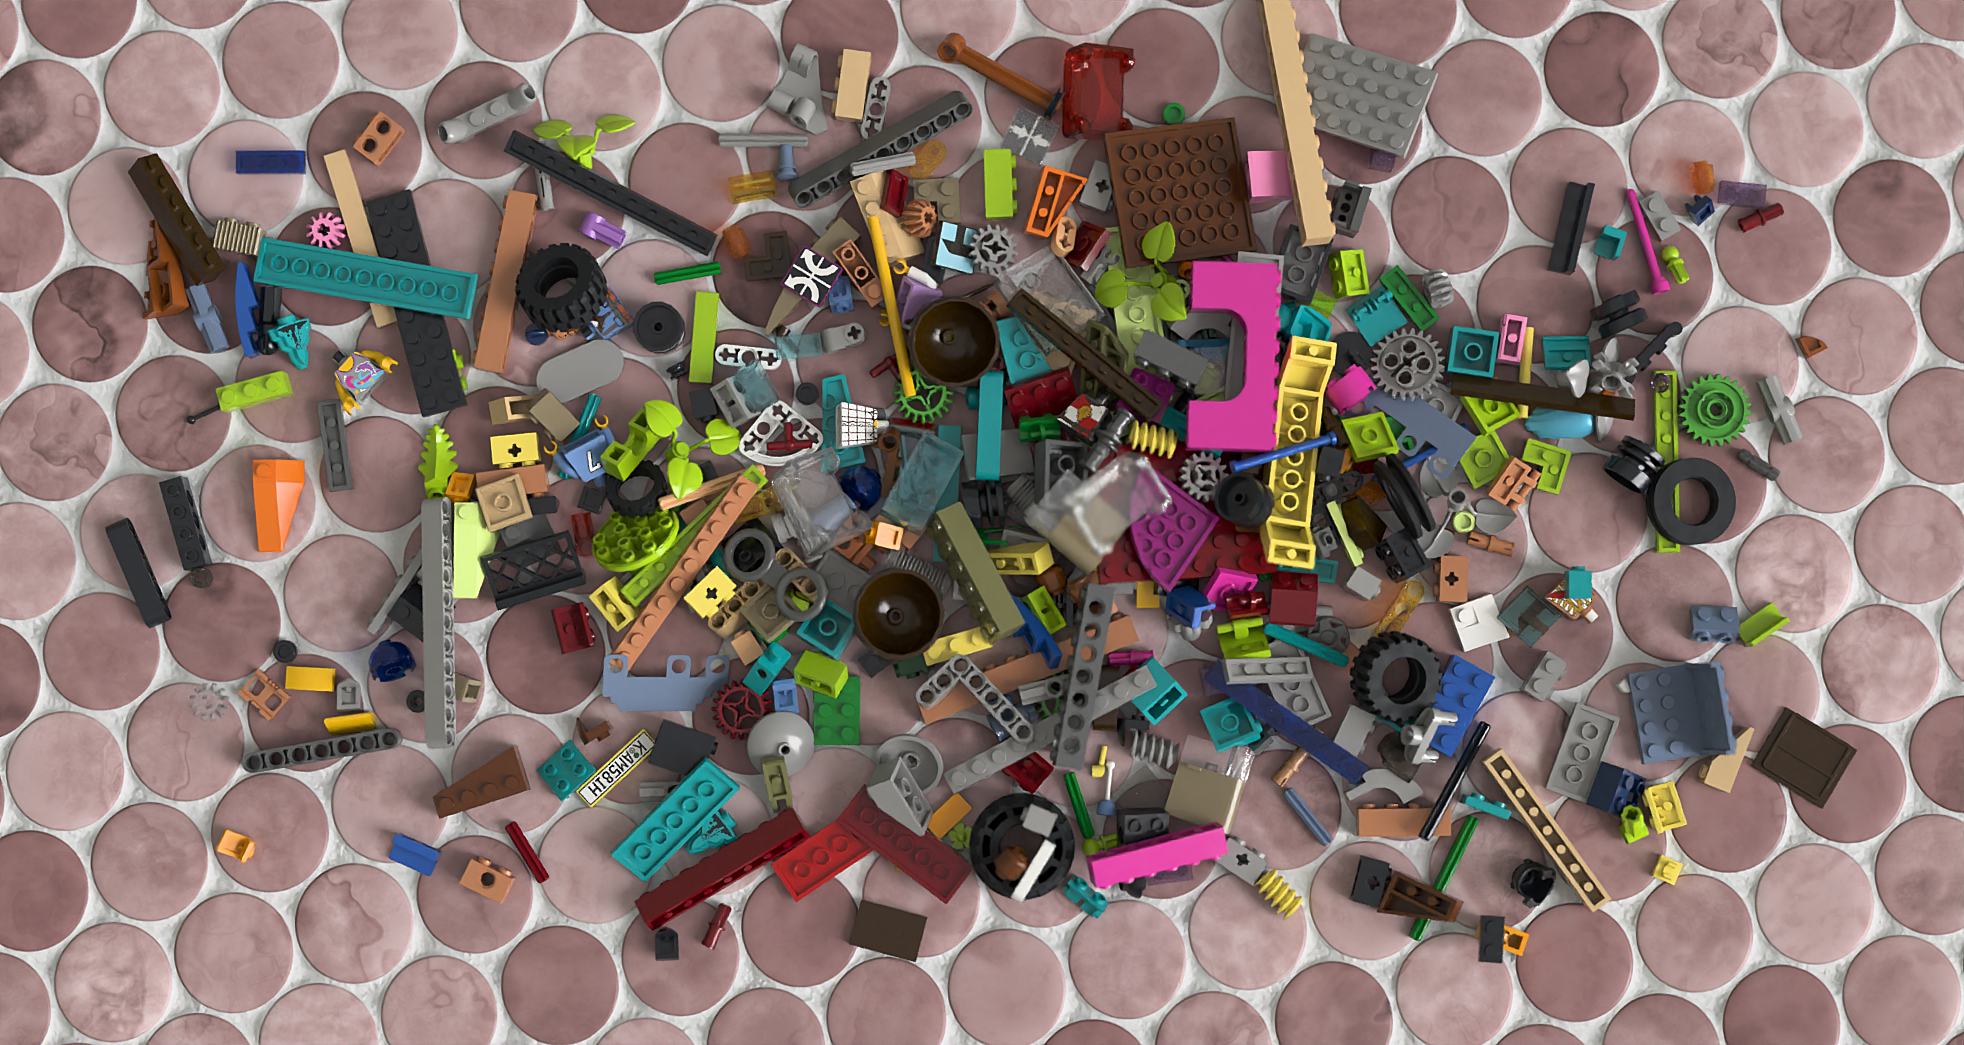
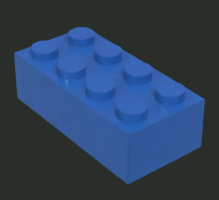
(1462, 692)

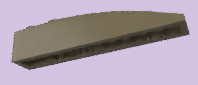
(837, 234)

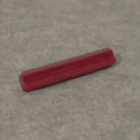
(527, 852)

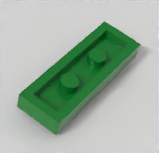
(1409, 298)

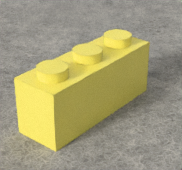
(959, 643)

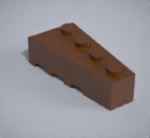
(491, 782)

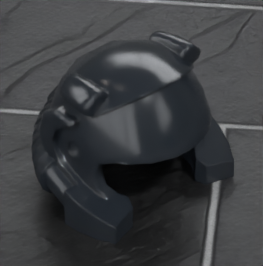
(1533, 882)

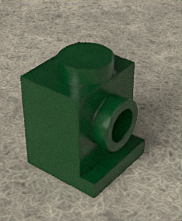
(911, 667)

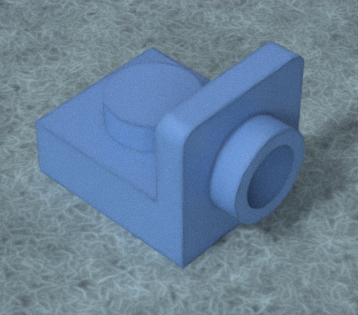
(841, 296)

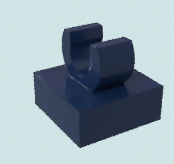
(1701, 210)

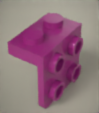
(1156, 386)

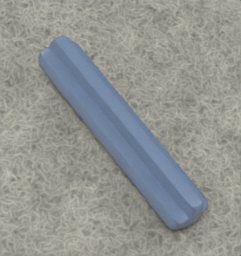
(1307, 816)

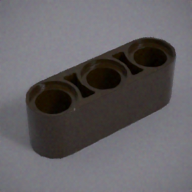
(1108, 721)

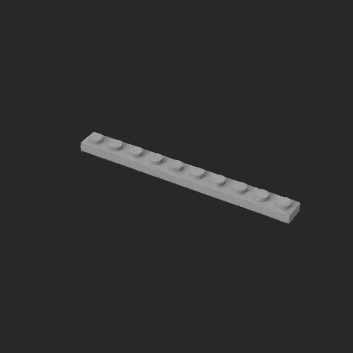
(1011, 751)

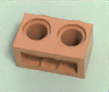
(384, 142)

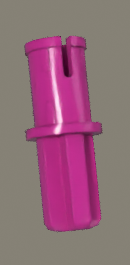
(1129, 658)

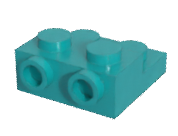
(1230, 725)

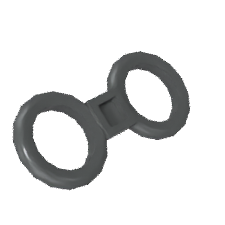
(775, 574)

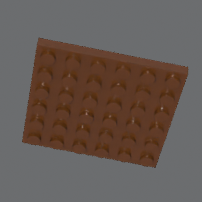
(1185, 178)

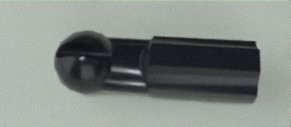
(268, 314)

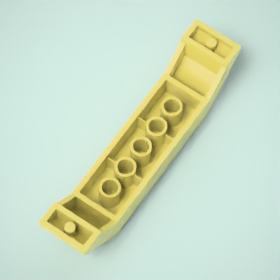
(1299, 409)

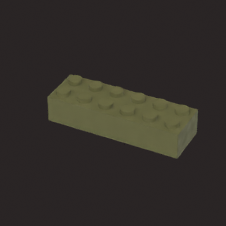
(974, 573)

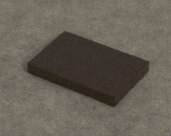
(888, 930)

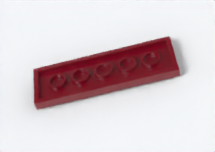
(918, 856)

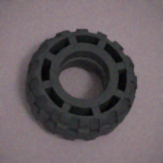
(994, 823)

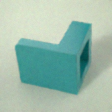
(1610, 242)

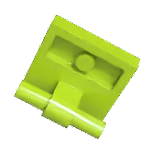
(1243, 639)

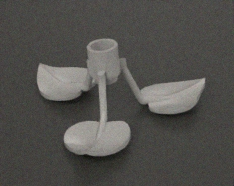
(1576, 378)
(1491, 514)

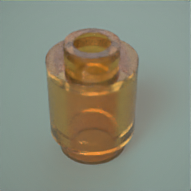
(1702, 177)
(736, 242)

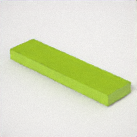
(704, 337)

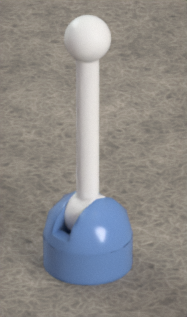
(1106, 806)

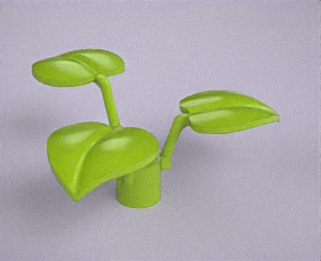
(581, 146)
(1170, 300)
(685, 476)

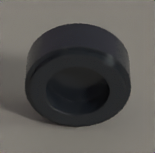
(285, 651)

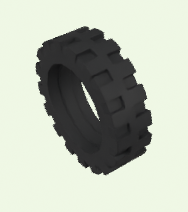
(643, 505)

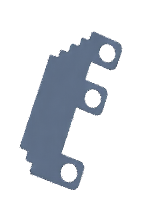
(666, 693)

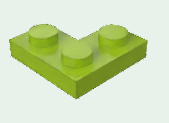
(1553, 464)

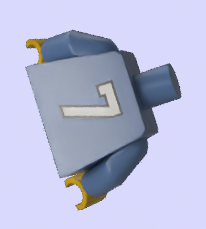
(582, 455)

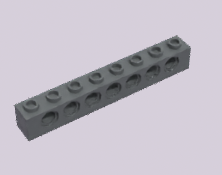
(1104, 597)

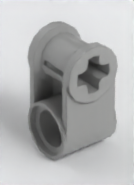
(839, 338)

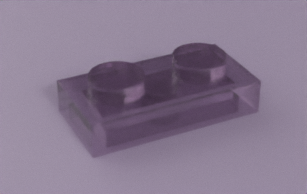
(1742, 194)
(1183, 873)

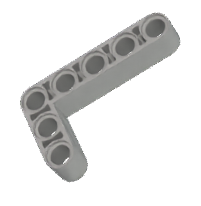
(981, 693)

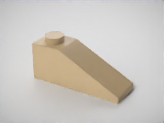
(1722, 769)

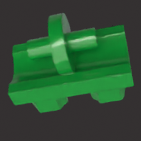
(1039, 428)

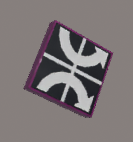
(812, 276)

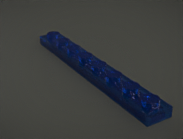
(1290, 725)

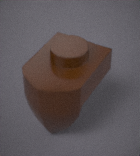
(599, 732)

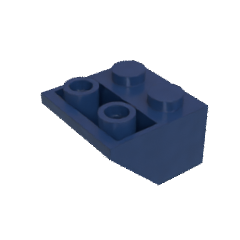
(1615, 789)

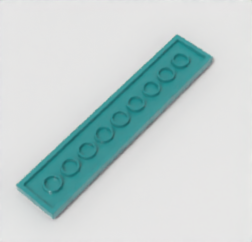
(365, 278)

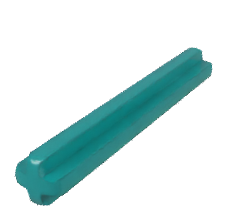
(585, 422)
(1306, 644)

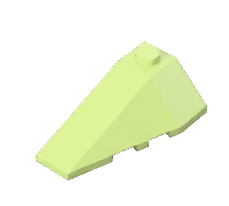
(470, 543)

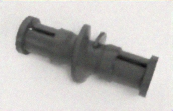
(1107, 440)

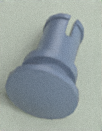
(786, 164)

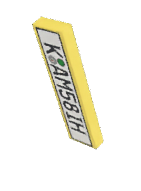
(616, 768)

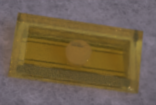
(753, 186)

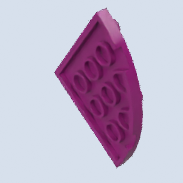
(1171, 539)

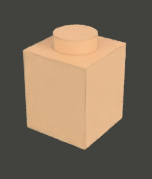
(747, 646)

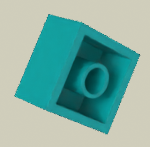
(1471, 352)
(828, 630)

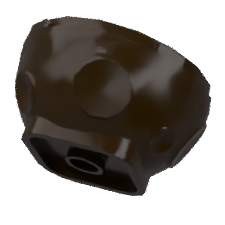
(968, 353)
(916, 603)

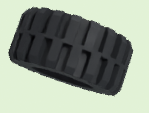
(547, 269)
(1374, 660)

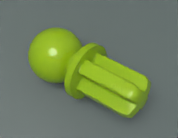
(1670, 256)
(1093, 846)

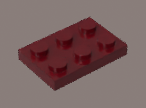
(1041, 395)

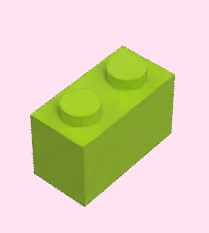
(821, 673)

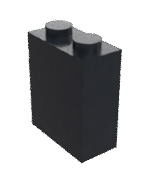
(681, 747)

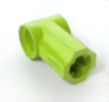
(1632, 825)

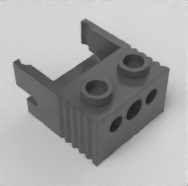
(1355, 207)

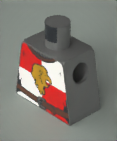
(1086, 417)

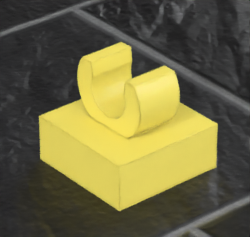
(1666, 869)

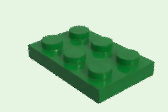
(839, 718)

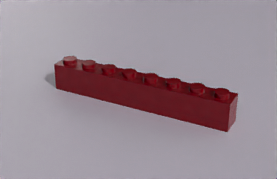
(721, 868)

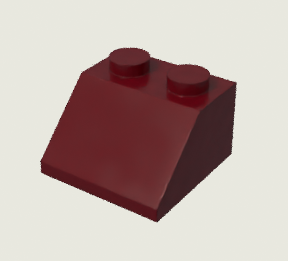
(1293, 599)

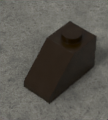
(1362, 523)

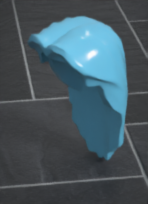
(1559, 424)

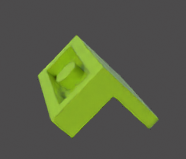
(1761, 625)

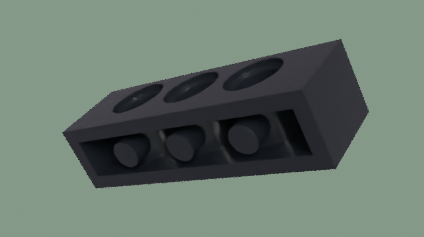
(185, 523)

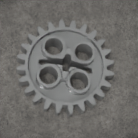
(1421, 379)

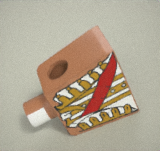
(1571, 607)

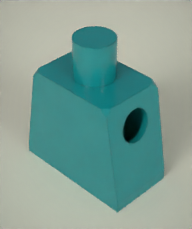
(772, 662)

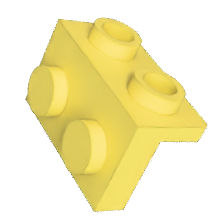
(1664, 806)

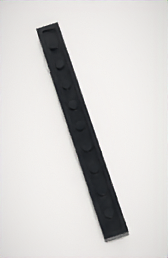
(610, 193)

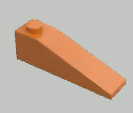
(276, 495)

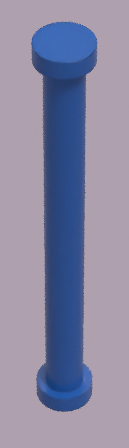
(1330, 439)

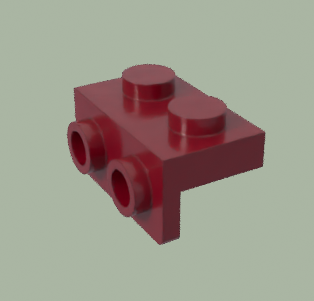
(573, 627)
(1029, 772)

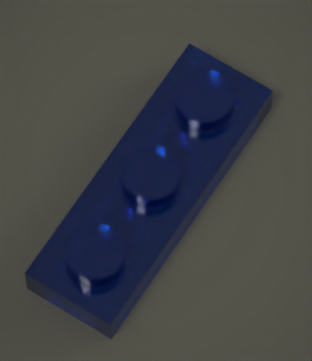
(270, 162)

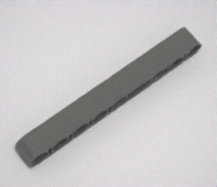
(891, 141)

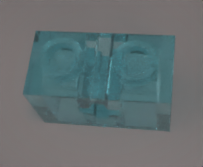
(757, 385)

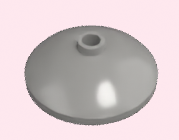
(781, 730)
(927, 765)

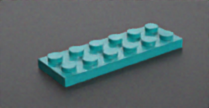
(675, 819)

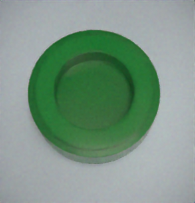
(1173, 114)

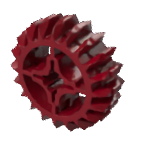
(723, 703)

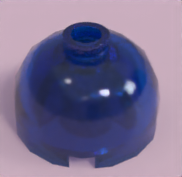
(862, 485)
(390, 661)

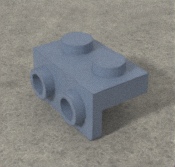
(1714, 624)

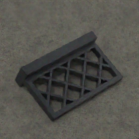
(539, 588)

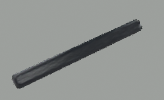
(1454, 781)

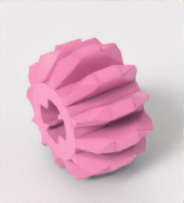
(317, 228)

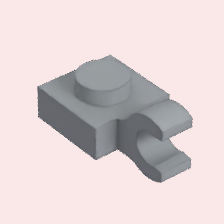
(1099, 266)

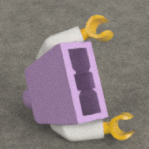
(913, 293)

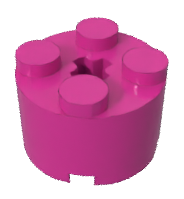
(1350, 389)

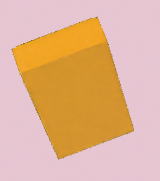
(948, 815)

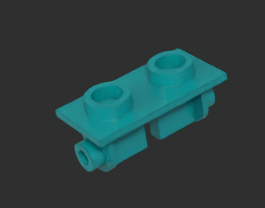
(1078, 889)

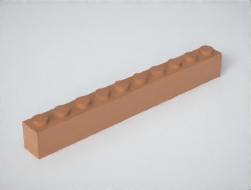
(1025, 670)

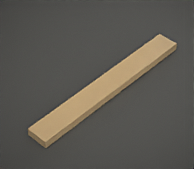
(356, 220)

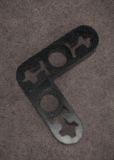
(1320, 507)

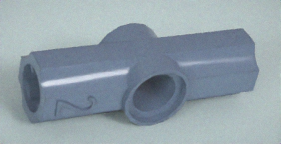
(207, 318)

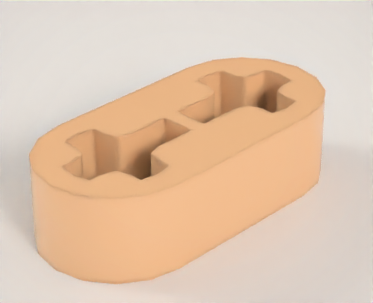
(1059, 235)

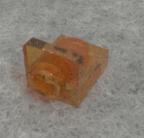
(1370, 493)

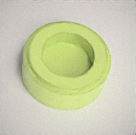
(1463, 521)

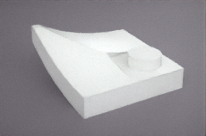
(1477, 623)

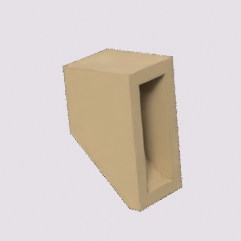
(510, 409)

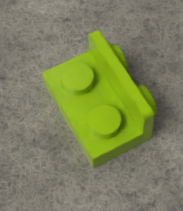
(1348, 273)

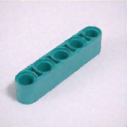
(989, 426)

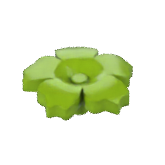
(960, 836)

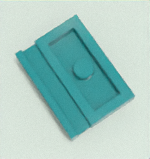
(1564, 351)
(1477, 801)

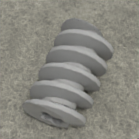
(1154, 749)

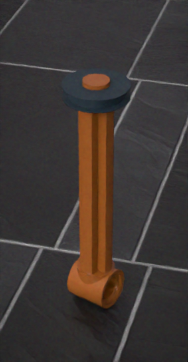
(999, 73)

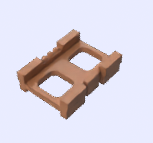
(259, 701)

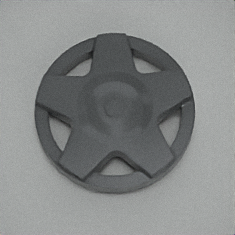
(1329, 635)

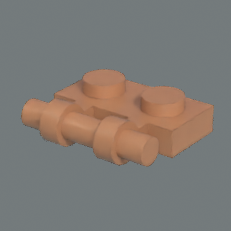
(1508, 481)

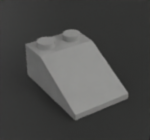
(900, 796)

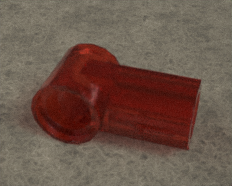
(583, 532)

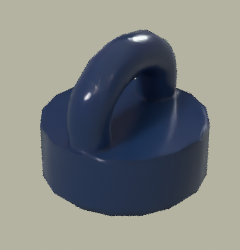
(536, 335)

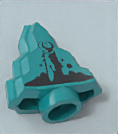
(292, 338)
(713, 833)

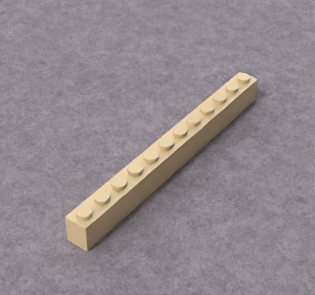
(1296, 122)

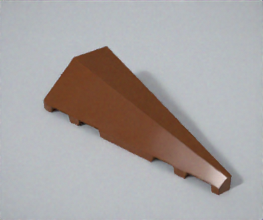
(166, 285)

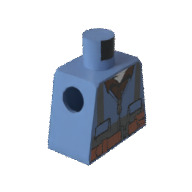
(610, 320)

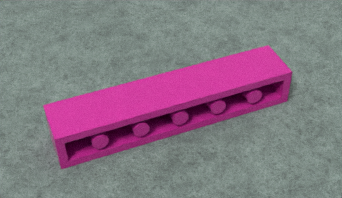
(1157, 855)

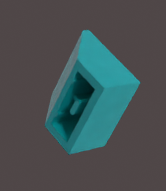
(1161, 699)

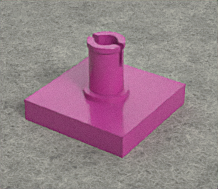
(1228, 582)

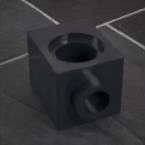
(703, 405)

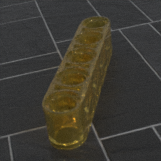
(1390, 615)

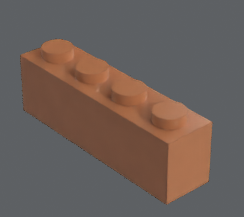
(1397, 821)

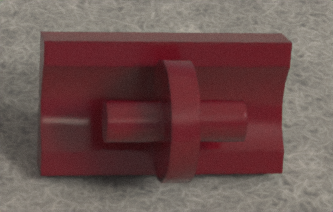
(1246, 605)

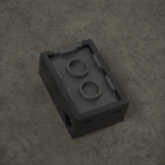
(1301, 267)

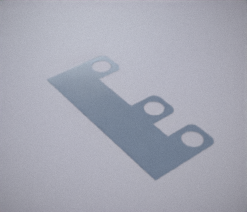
(1424, 424)

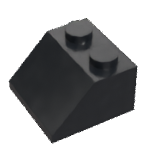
(409, 611)

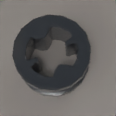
(677, 370)

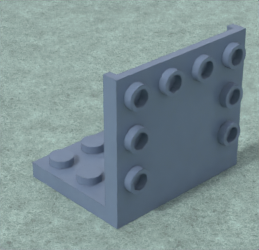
(1681, 712)

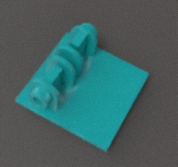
(1376, 315)
(566, 770)

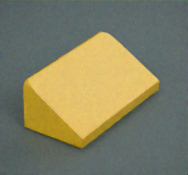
(350, 723)

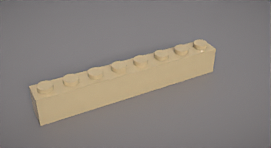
(1545, 830)

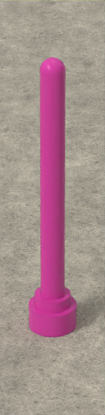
(1658, 283)

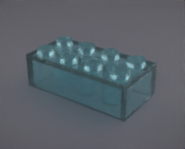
(921, 483)

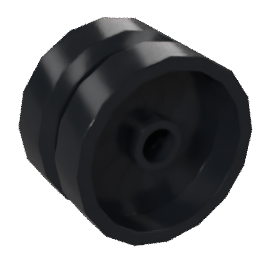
(1618, 313)
(646, 331)
(1244, 500)

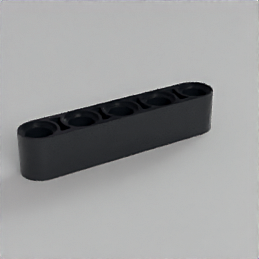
(138, 573)

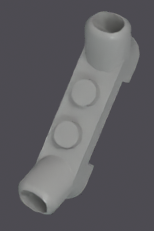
(487, 115)

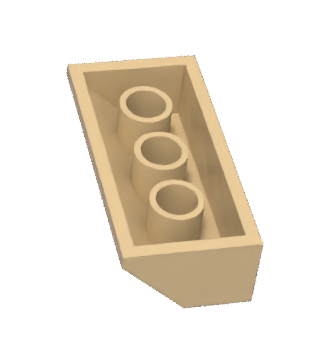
(897, 241)

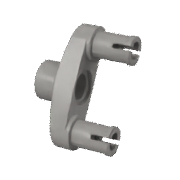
(1418, 736)

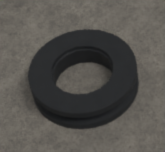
(1404, 495)
(1721, 501)

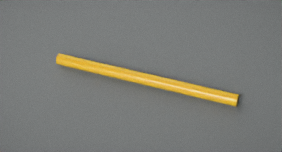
(891, 306)

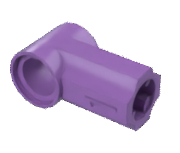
(597, 228)

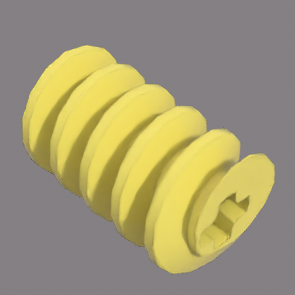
(1152, 438)
(1278, 892)

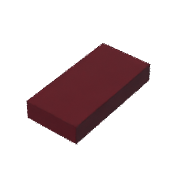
(894, 193)

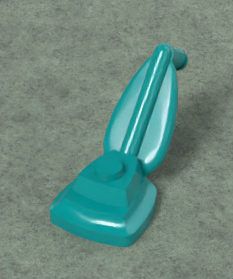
(1303, 323)

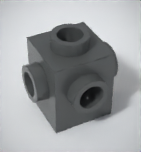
(1323, 540)

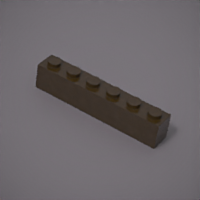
(176, 219)

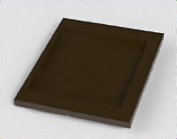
(1804, 757)

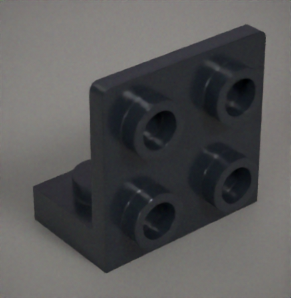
(751, 552)
(1402, 555)

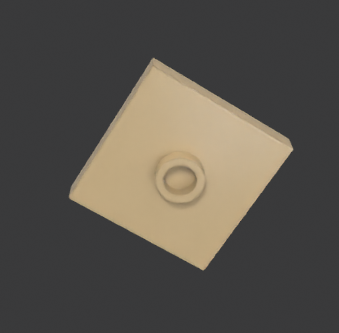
(503, 503)

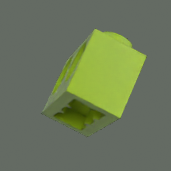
(1044, 609)

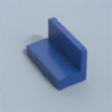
(1187, 605)
(414, 854)

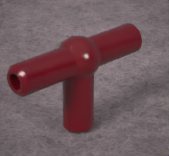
(888, 363)
(789, 443)

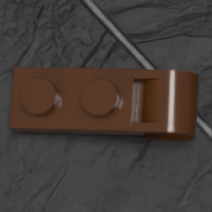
(893, 461)

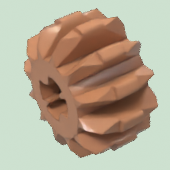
(919, 218)

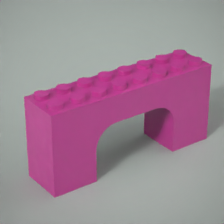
(1251, 298)

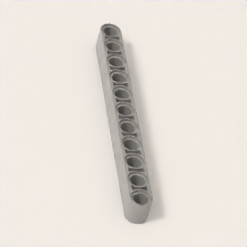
(438, 623)

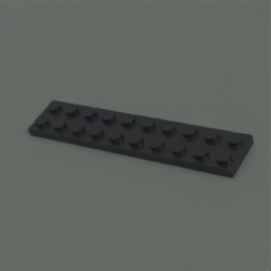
(422, 333)

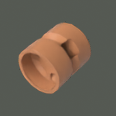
(995, 300)

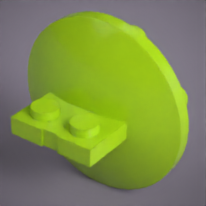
(634, 542)

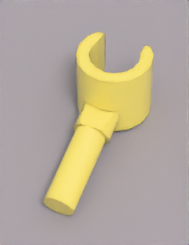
(1099, 770)

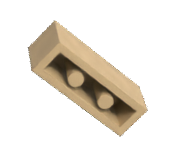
(852, 85)

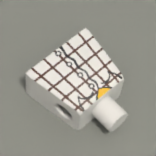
(857, 425)

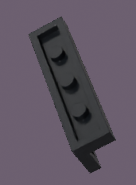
(1571, 228)

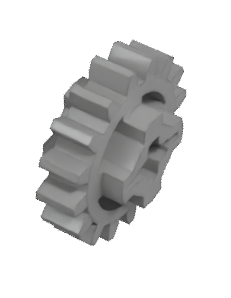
(1002, 251)
(1196, 470)

